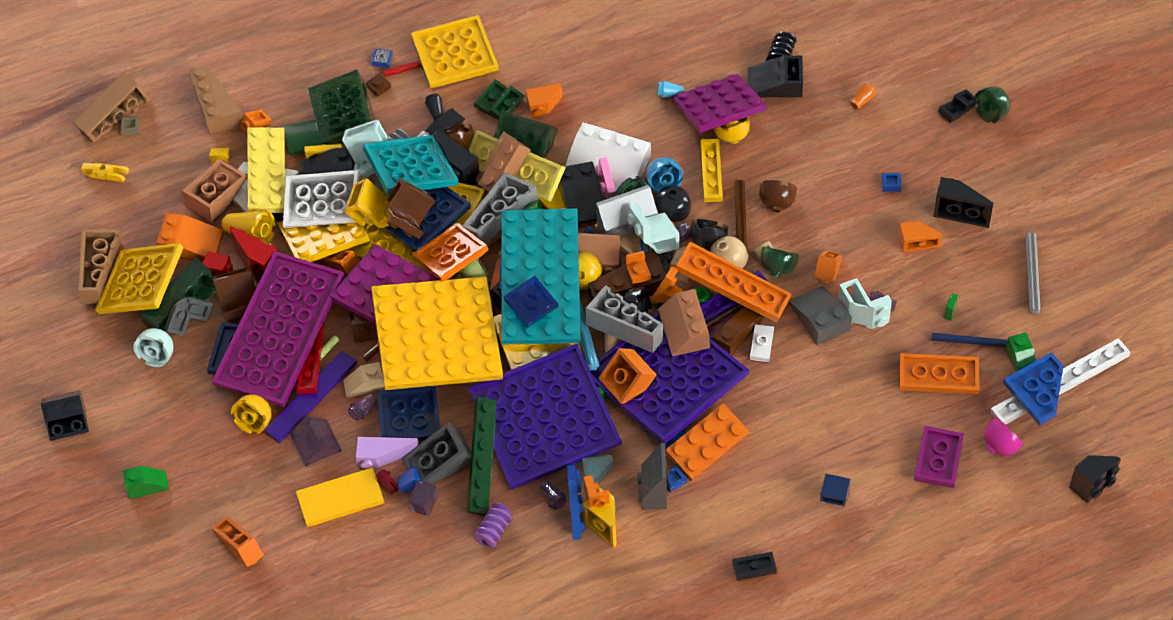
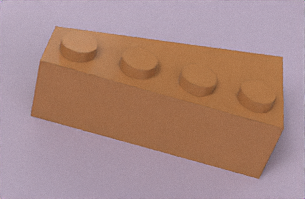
(216, 104)
(112, 105)
(97, 258)

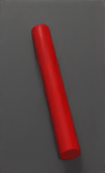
(406, 67)

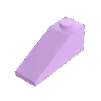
(381, 451)

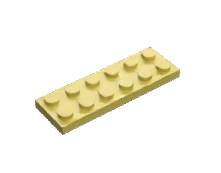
(266, 170)
(534, 170)

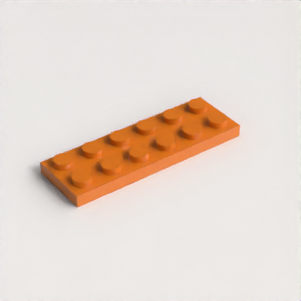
(733, 282)

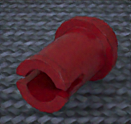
(387, 481)

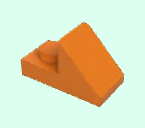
(666, 288)

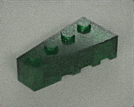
(192, 282)

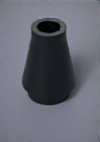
(434, 105)

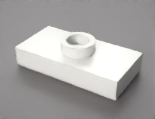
(762, 343)

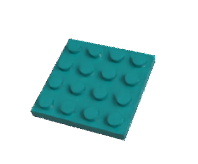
(412, 159)

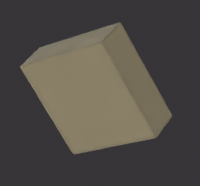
(130, 125)

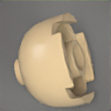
(731, 249)

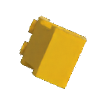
(367, 204)

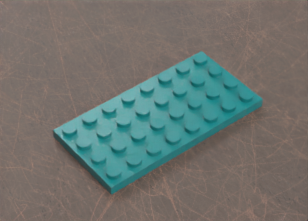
(546, 247)

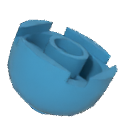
(663, 173)

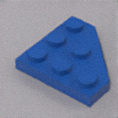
(1038, 387)
(575, 501)

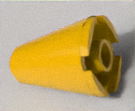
(253, 223)

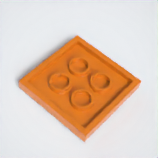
(450, 252)

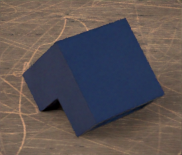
(835, 489)

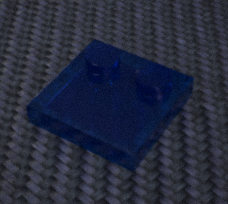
(531, 301)

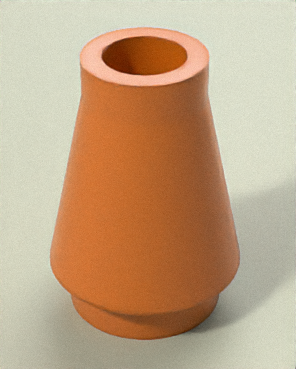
(863, 95)

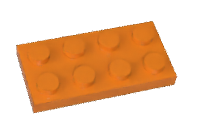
(939, 373)
(707, 442)

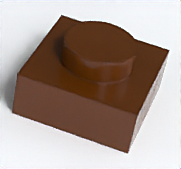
(378, 85)

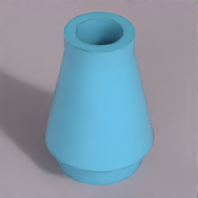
(667, 89)

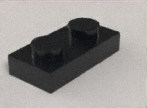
(754, 566)

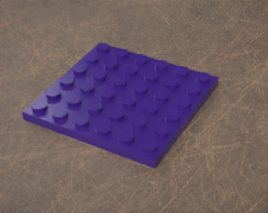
(681, 388)
(547, 416)

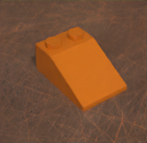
(191, 233)

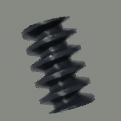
(781, 45)

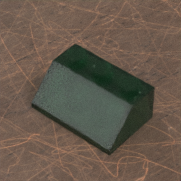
(531, 133)

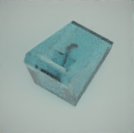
(598, 466)

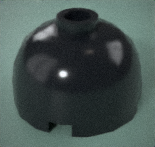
(673, 202)
(707, 232)
(639, 298)

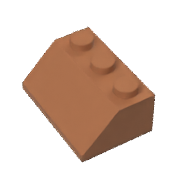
(505, 157)
(604, 247)
(684, 323)

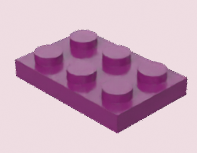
(939, 457)

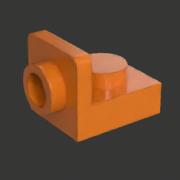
(255, 119)
(637, 267)
(594, 496)

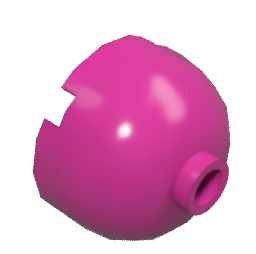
(1001, 439)

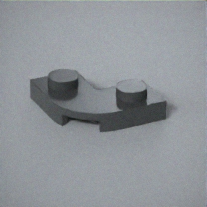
(184, 310)

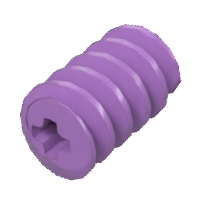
(492, 526)

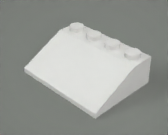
(625, 154)
(318, 198)

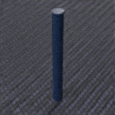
(969, 339)

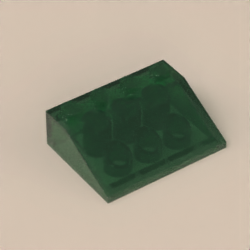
(340, 106)

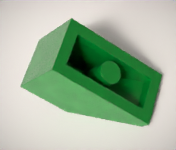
(1020, 351)
(144, 481)

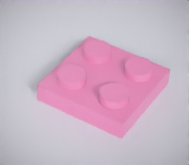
(605, 179)

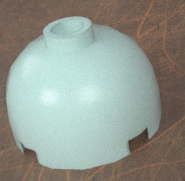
(154, 347)

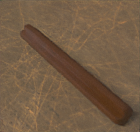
(740, 211)

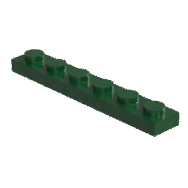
(481, 456)

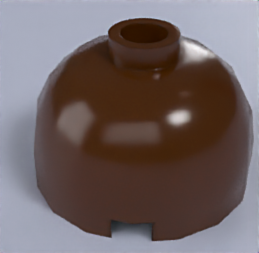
(461, 134)
(776, 195)

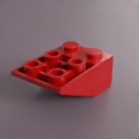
(252, 251)

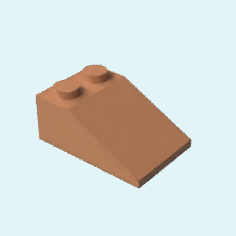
(213, 190)

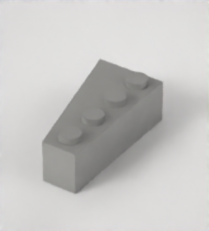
(506, 194)
(623, 320)

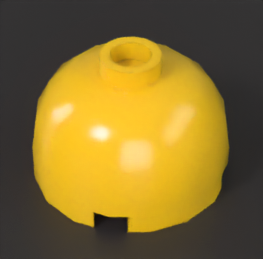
(733, 131)
(589, 269)
(251, 413)

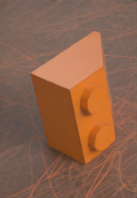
(627, 375)

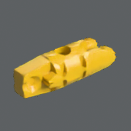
(104, 171)

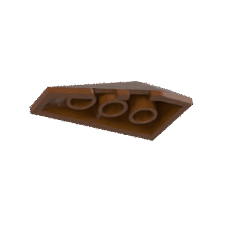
(734, 328)

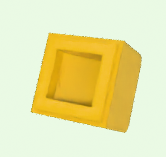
(219, 153)

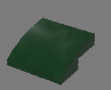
(498, 99)
(301, 135)

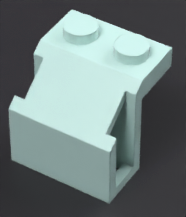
(354, 140)
(654, 230)
(862, 310)

